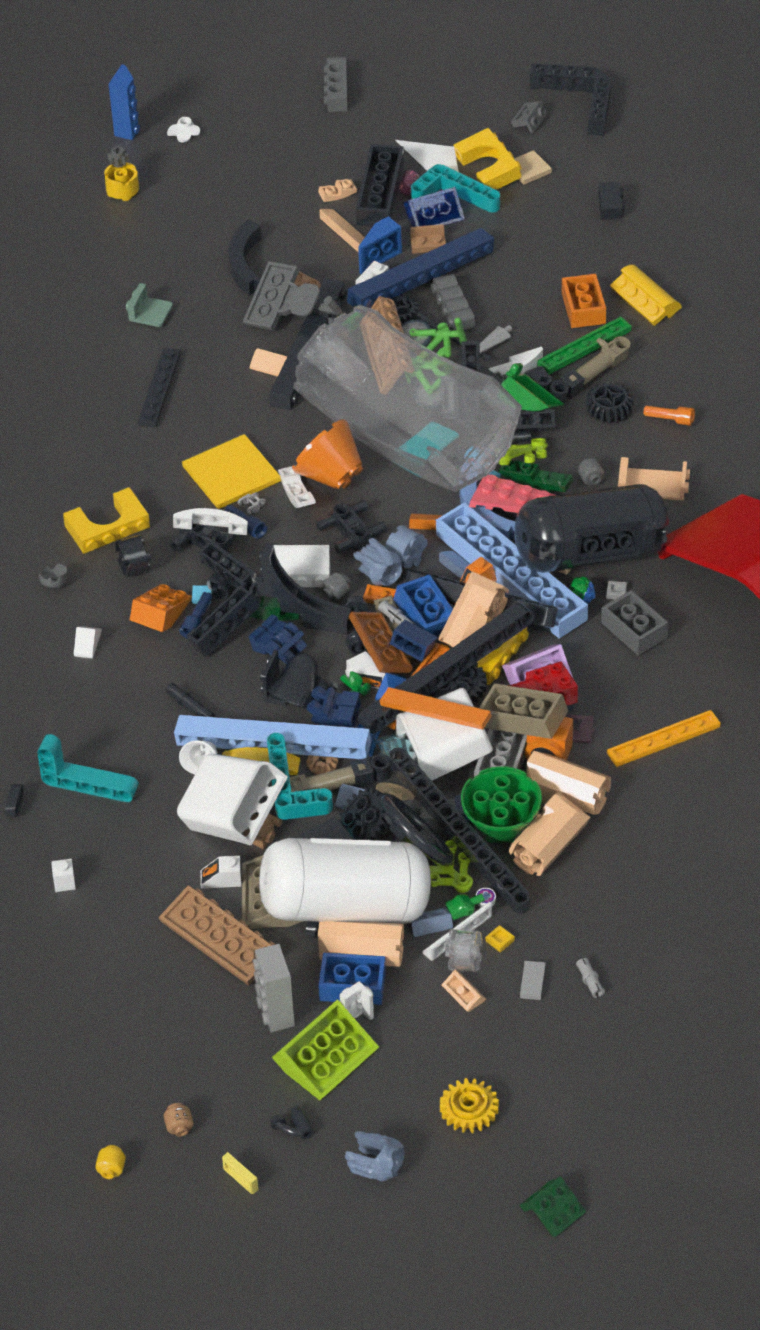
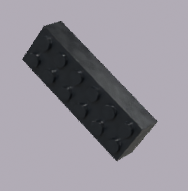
(379, 184)

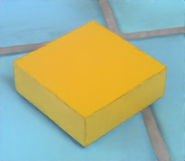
(500, 938)

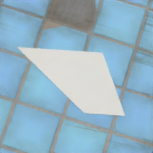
(431, 154)

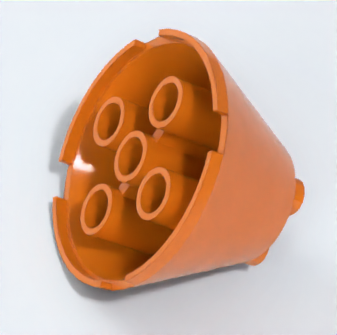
(331, 457)

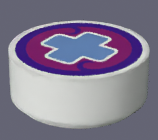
(489, 896)

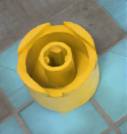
(121, 181)

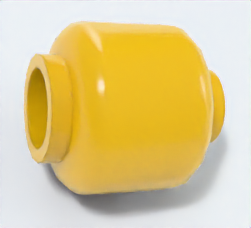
(110, 1162)

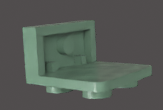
(146, 309)

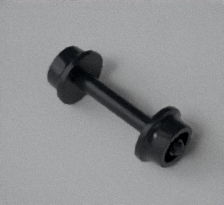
(353, 640)

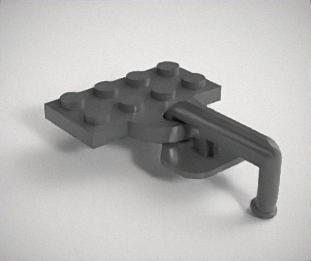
(281, 296)

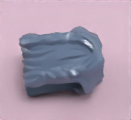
(379, 564)
(388, 1160)

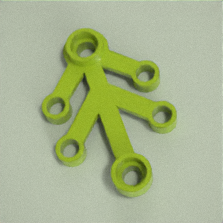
(536, 445)
(461, 881)

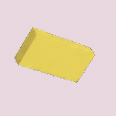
(240, 1173)

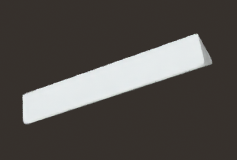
(469, 923)

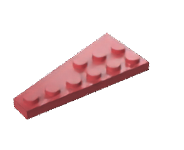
(504, 494)

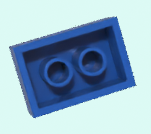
(345, 970)

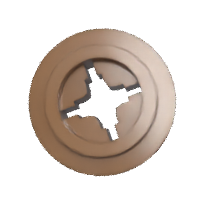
(319, 767)

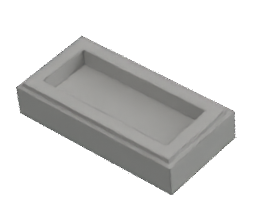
(532, 980)

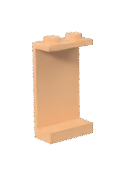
(669, 484)

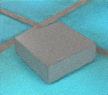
(616, 589)

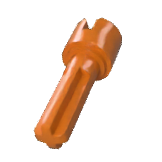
(682, 415)

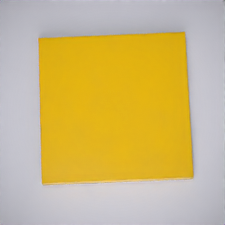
(231, 471)

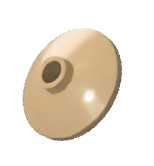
(398, 791)

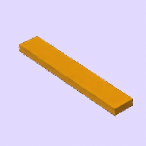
(663, 738)

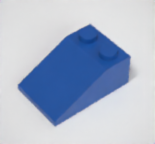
(380, 243)

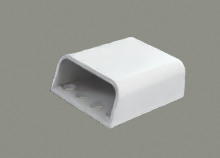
(441, 744)
(228, 794)

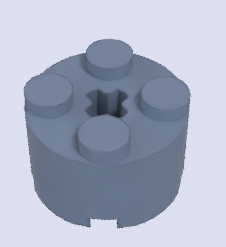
(407, 545)

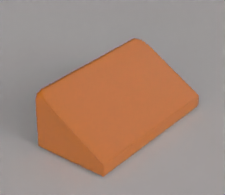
(423, 521)

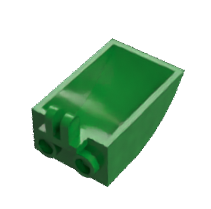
(527, 391)

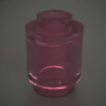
(407, 180)

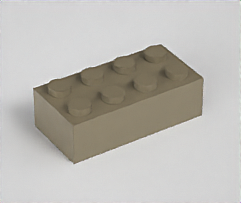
(524, 710)

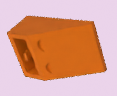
(159, 607)

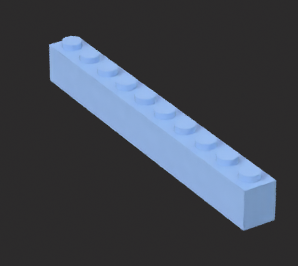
(299, 738)

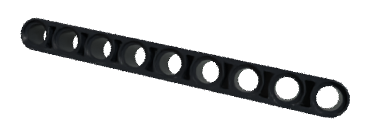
(451, 589)

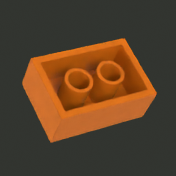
(583, 300)

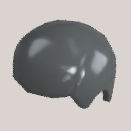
(54, 577)

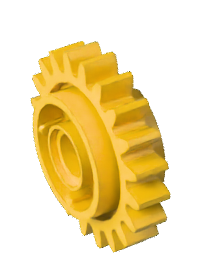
(455, 1108)

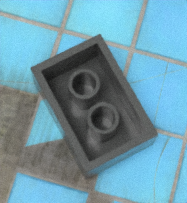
(634, 622)

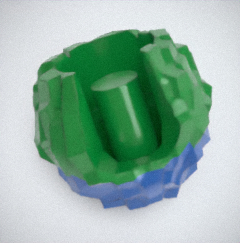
(583, 589)

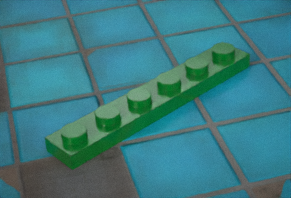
(584, 345)

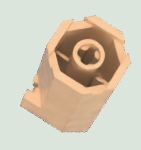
(475, 607)
(576, 783)
(548, 835)
(363, 939)

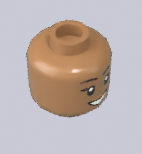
(178, 1119)

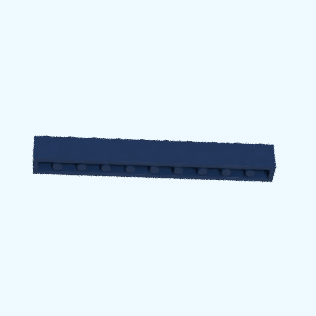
(422, 268)

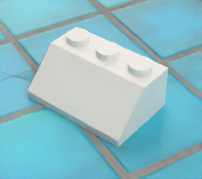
(305, 563)

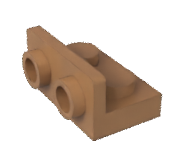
(426, 238)

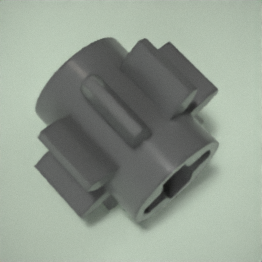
(118, 156)

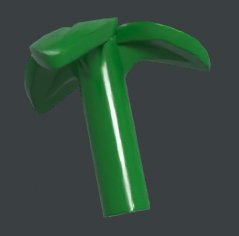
(354, 682)

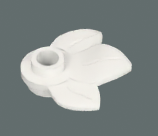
(183, 129)

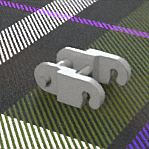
(249, 499)

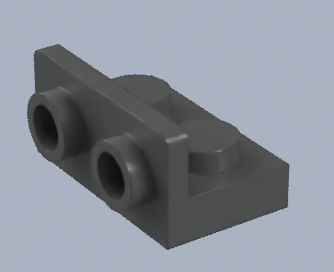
(530, 115)

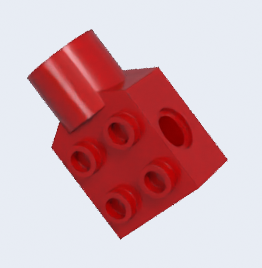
(552, 679)

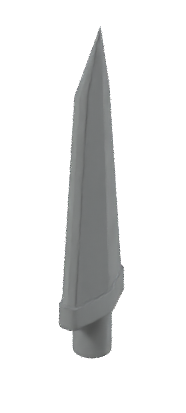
(496, 337)

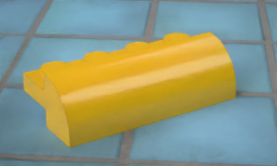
(644, 295)

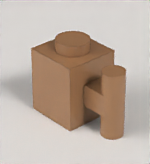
(266, 833)

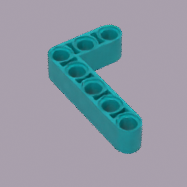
(468, 189)
(81, 778)
(298, 803)

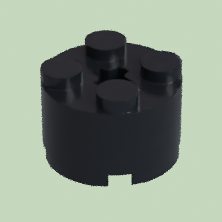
(132, 555)

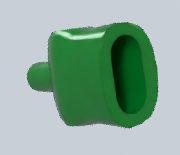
(463, 905)

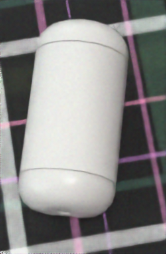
(344, 880)

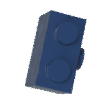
(413, 640)

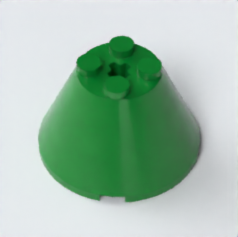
(501, 802)

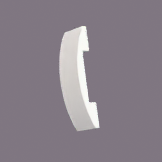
(295, 488)
(213, 517)

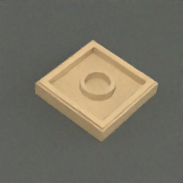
(532, 167)

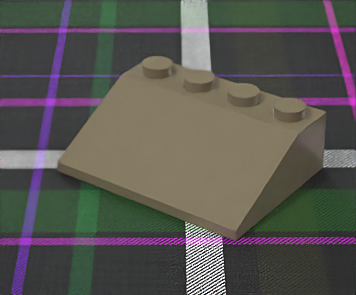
(253, 910)

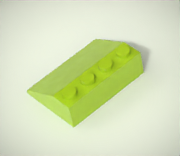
(326, 1051)

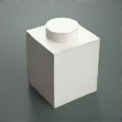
(63, 875)

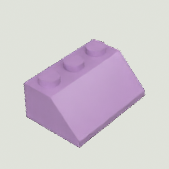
(517, 669)

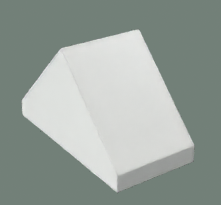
(86, 641)

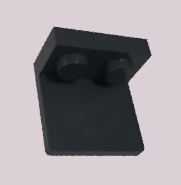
(269, 676)

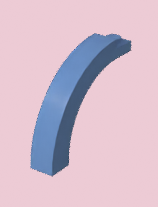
(502, 524)

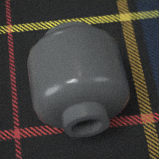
(591, 471)
(336, 586)

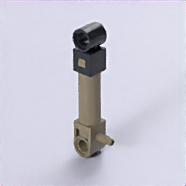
(574, 380)
(359, 774)

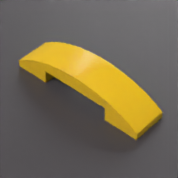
(261, 754)

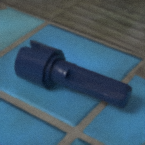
(255, 526)
(194, 620)

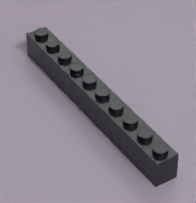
(282, 393)

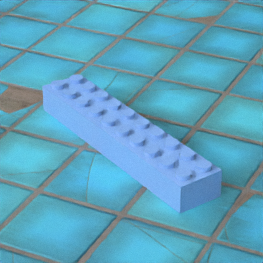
(475, 538)

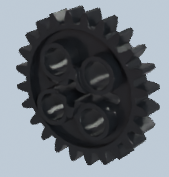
(472, 680)
(364, 816)

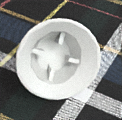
(194, 753)

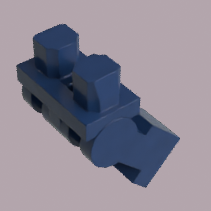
(278, 636)
(334, 707)

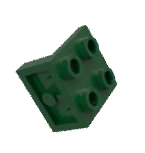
(554, 1206)

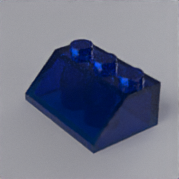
(435, 209)

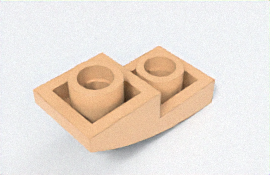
(342, 189)

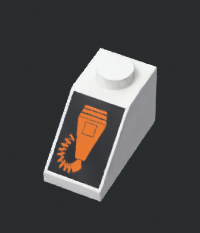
(366, 669)
(222, 873)

